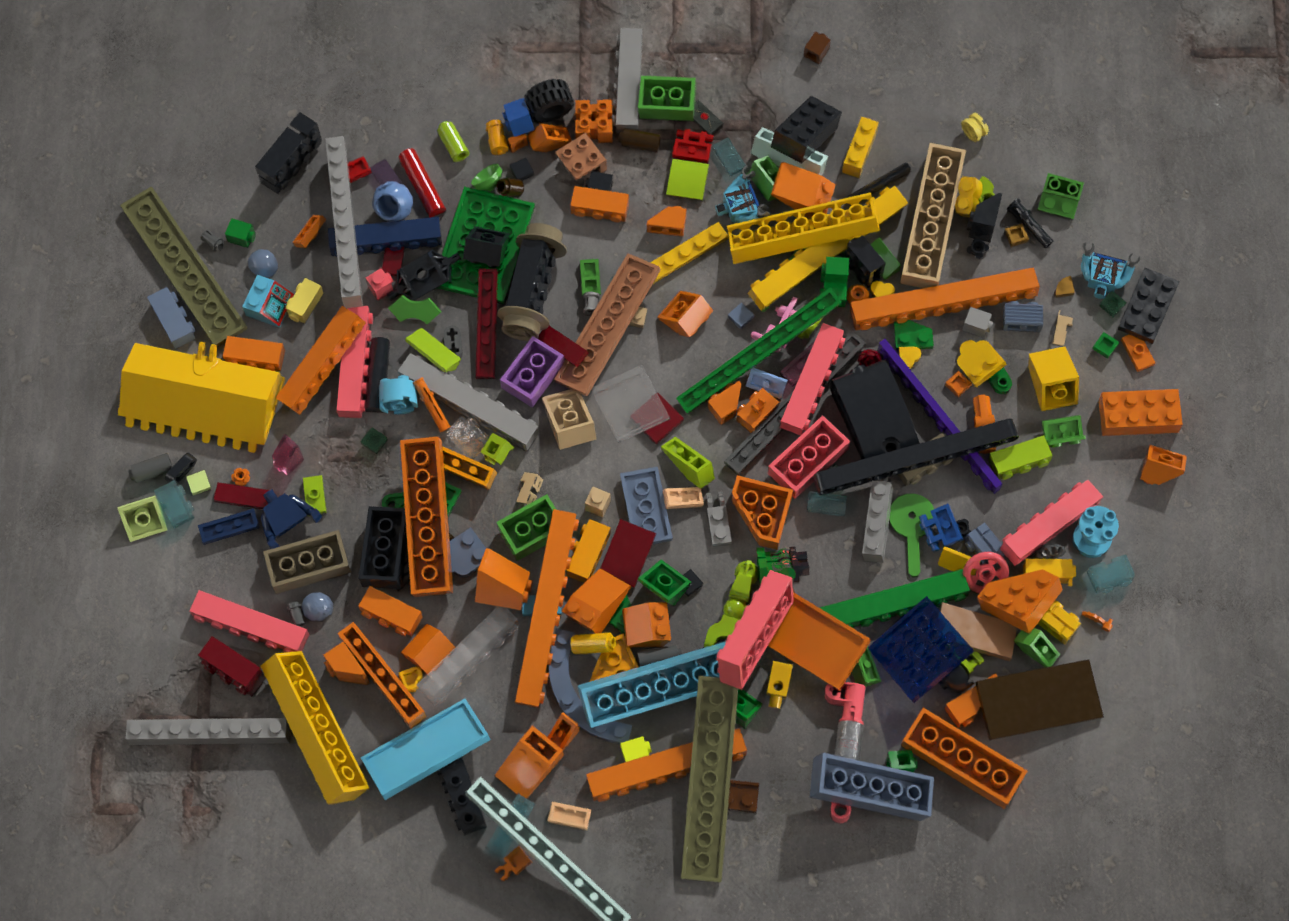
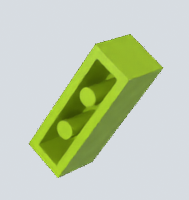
(1020, 458)

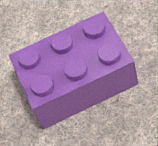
(532, 371)

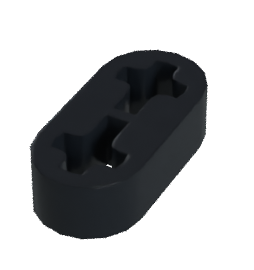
(181, 468)

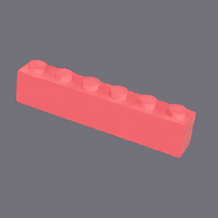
(354, 369)
(812, 379)
(1050, 523)
(248, 622)

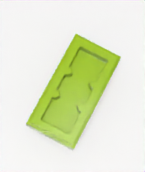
(315, 493)

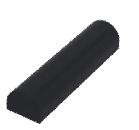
(377, 370)

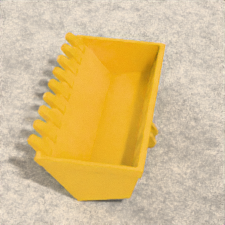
(199, 395)

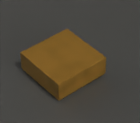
(1016, 235)

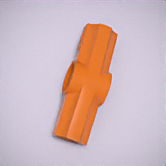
(983, 415)

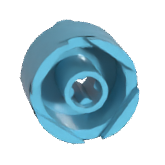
(397, 395)

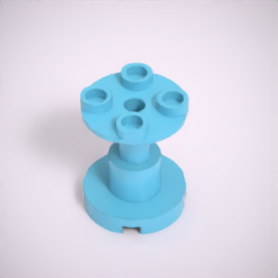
(1095, 531)

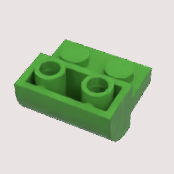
(1060, 196)

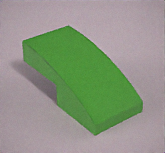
(590, 276)

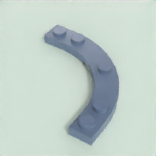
(568, 699)

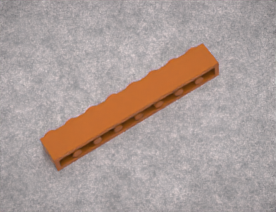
(650, 769)

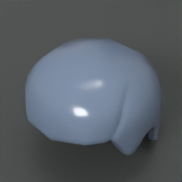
(263, 263)
(317, 606)

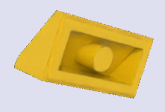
(954, 560)

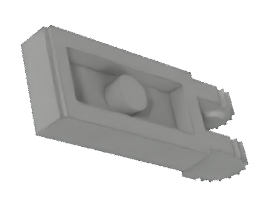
(718, 521)

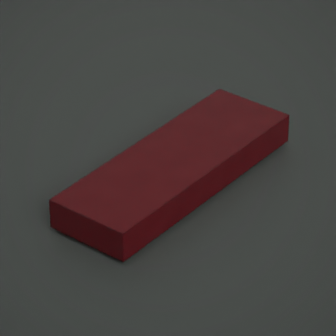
(572, 352)
(240, 496)

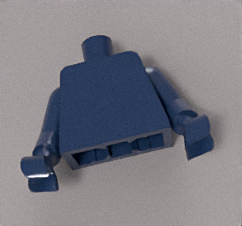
(283, 515)

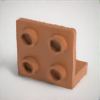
(581, 157)

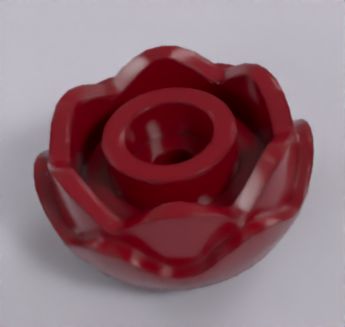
(869, 357)

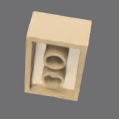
(569, 418)

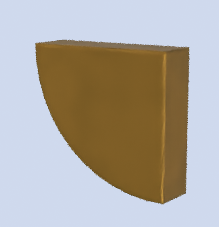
(1065, 287)

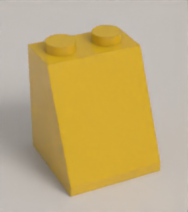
(1054, 378)

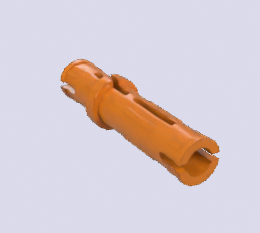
(431, 404)

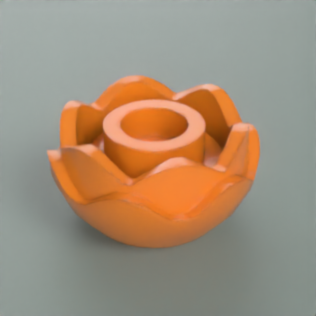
(857, 289)

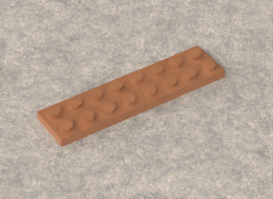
(609, 322)

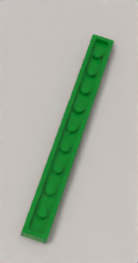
(759, 350)

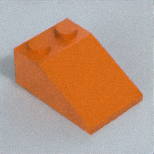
(801, 188)
(596, 601)

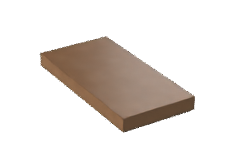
(981, 631)

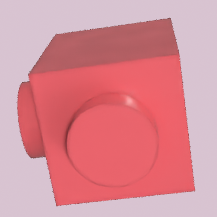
(380, 283)

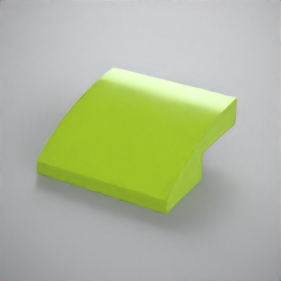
(687, 179)

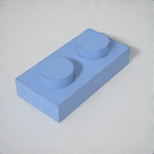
(772, 384)

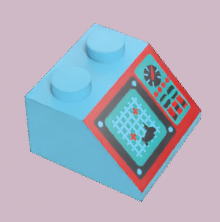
(267, 301)

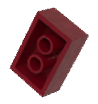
(231, 667)

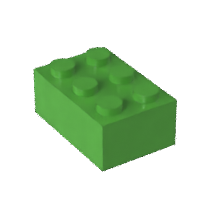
(667, 98)
(527, 527)

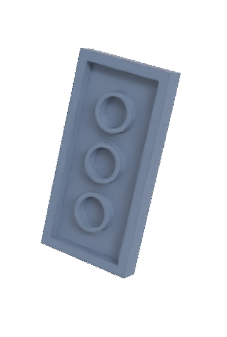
(646, 502)

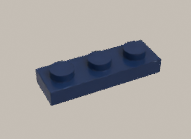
(228, 526)

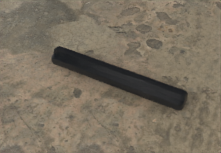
(884, 180)

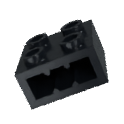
(864, 261)

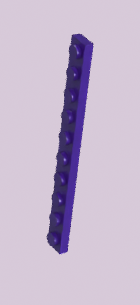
(933, 410)

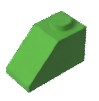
(1037, 647)

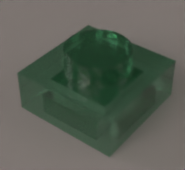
(1112, 304)
(374, 440)

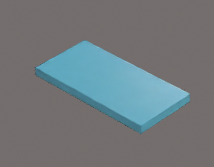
(425, 749)

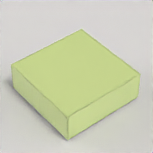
(198, 482)

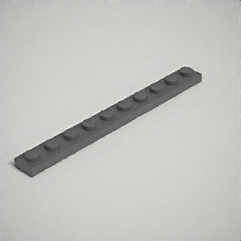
(770, 427)

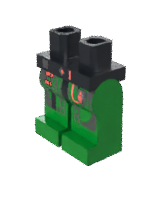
(784, 562)

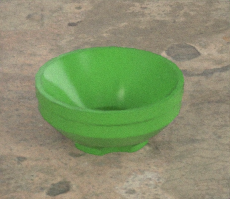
(487, 178)

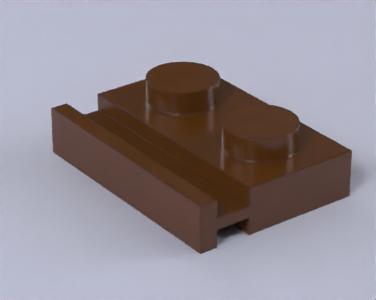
(743, 796)

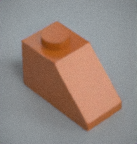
(548, 137)
(668, 221)

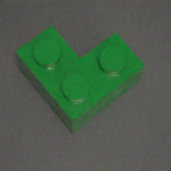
(835, 275)

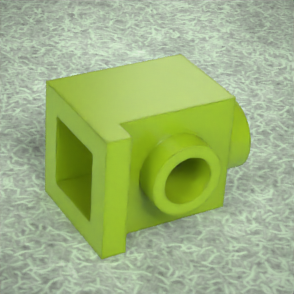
(496, 449)

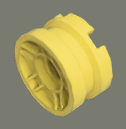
(974, 127)

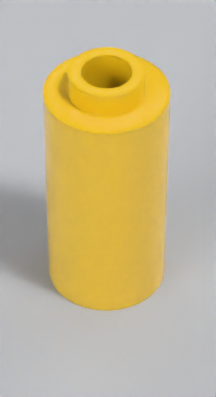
(592, 643)

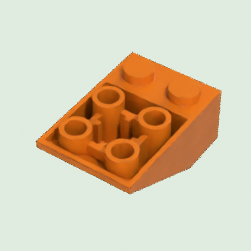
(529, 762)

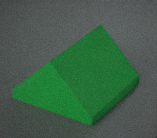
(665, 582)
(746, 708)

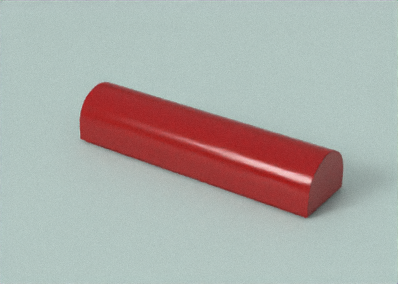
(421, 182)

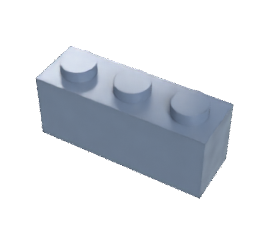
(172, 317)

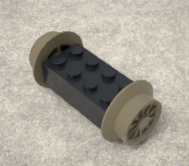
(537, 256)

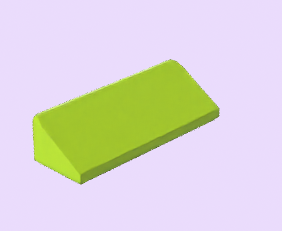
(433, 350)

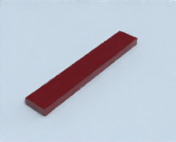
(486, 323)

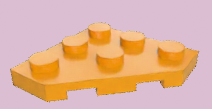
(615, 662)

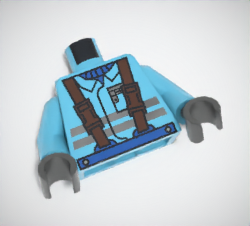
(741, 200)
(1105, 272)

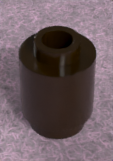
(510, 187)

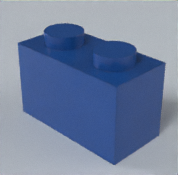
(518, 117)

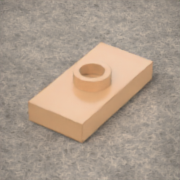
(683, 497)
(569, 816)

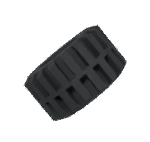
(549, 100)

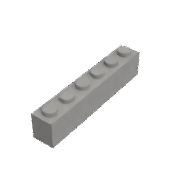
(628, 79)

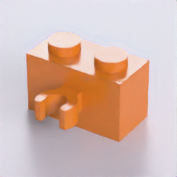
(756, 410)

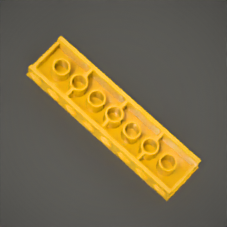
(803, 231)

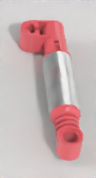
(849, 730)

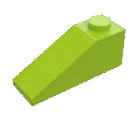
(689, 462)

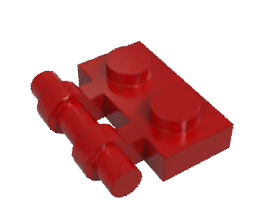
(692, 150)

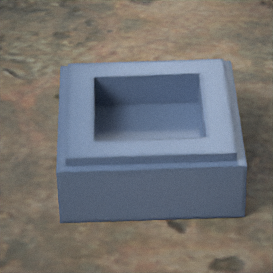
(741, 315)

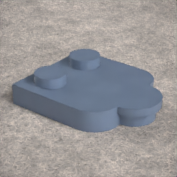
(466, 553)

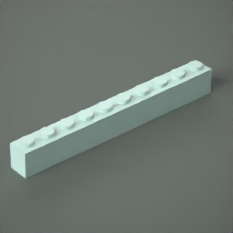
(545, 852)

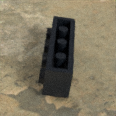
(457, 784)

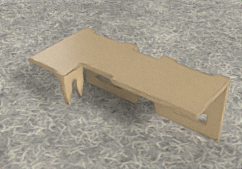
(1061, 325)
(528, 480)

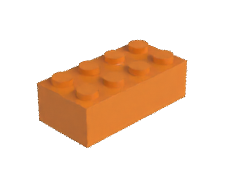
(1140, 412)

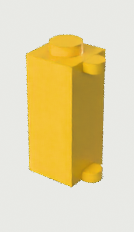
(1059, 567)

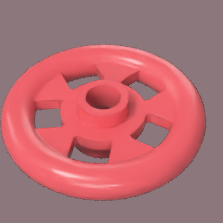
(973, 563)

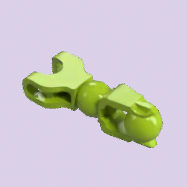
(745, 574)

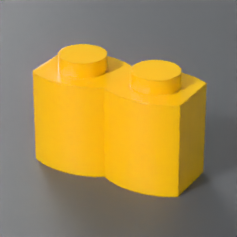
(969, 193)

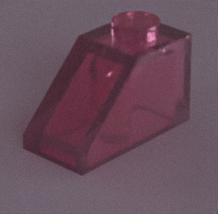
(287, 455)

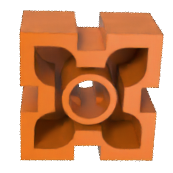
(594, 120)

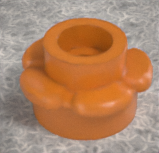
(245, 476)

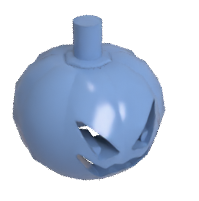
(392, 201)

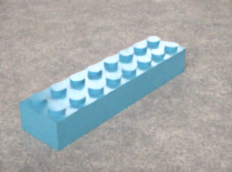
(647, 686)

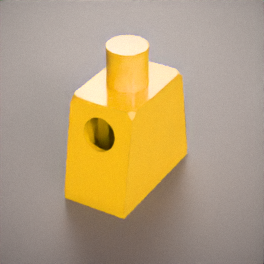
(780, 675)

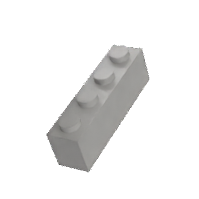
(877, 521)

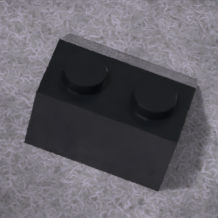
(983, 220)
(486, 246)

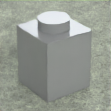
(978, 322)

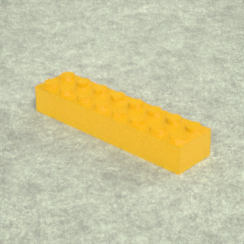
(314, 727)

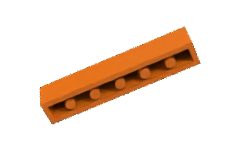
(321, 360)
(382, 675)

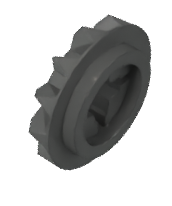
(1050, 552)

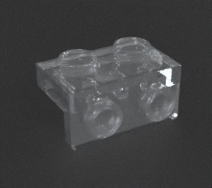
(467, 436)

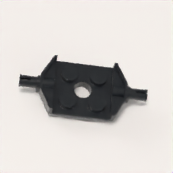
(438, 273)

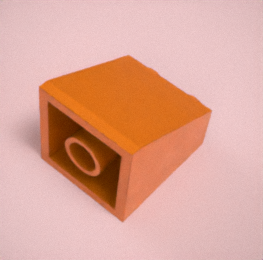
(502, 582)

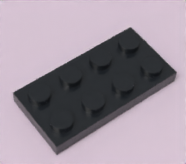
(1148, 305)

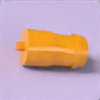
(497, 138)

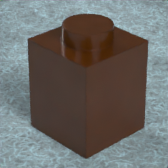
(817, 47)

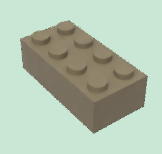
(307, 562)

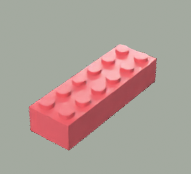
(755, 629)

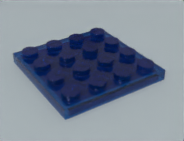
(920, 649)

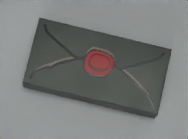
(706, 119)

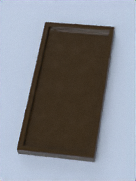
(1039, 699)

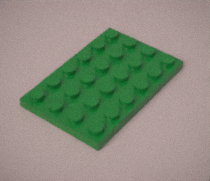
(493, 213)

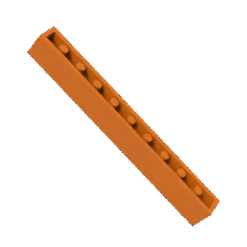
(944, 299)
(545, 609)

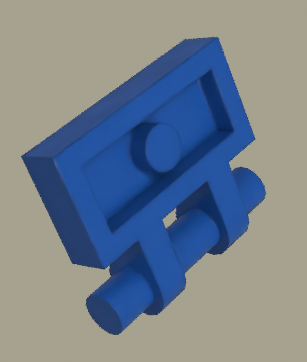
(947, 527)

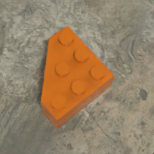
(762, 509)
(1021, 598)

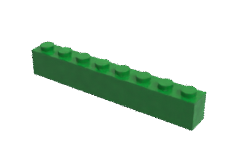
(900, 599)

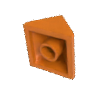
(428, 648)

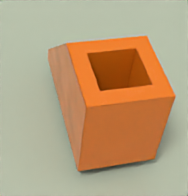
(726, 403)

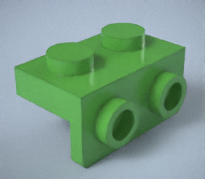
(1063, 430)

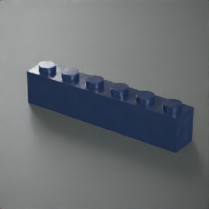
(393, 235)

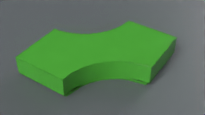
(423, 310)

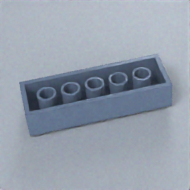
(871, 787)

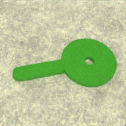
(910, 527)

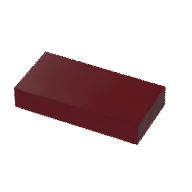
(392, 261)

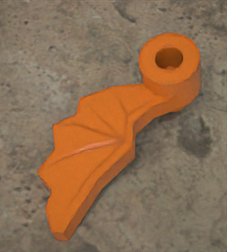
(1106, 625)

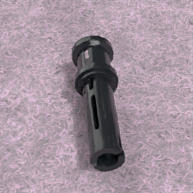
(1025, 215)

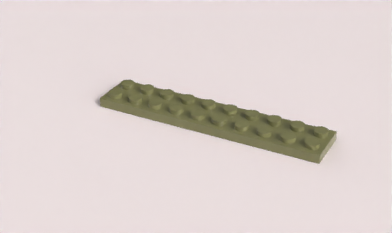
(183, 266)
(709, 780)

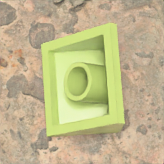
(142, 518)

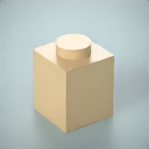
(597, 502)

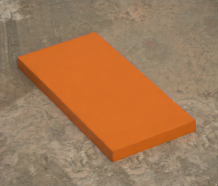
(819, 642)

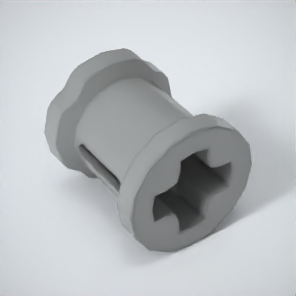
(591, 302)

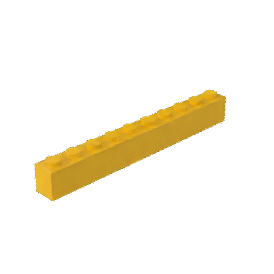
(810, 260)

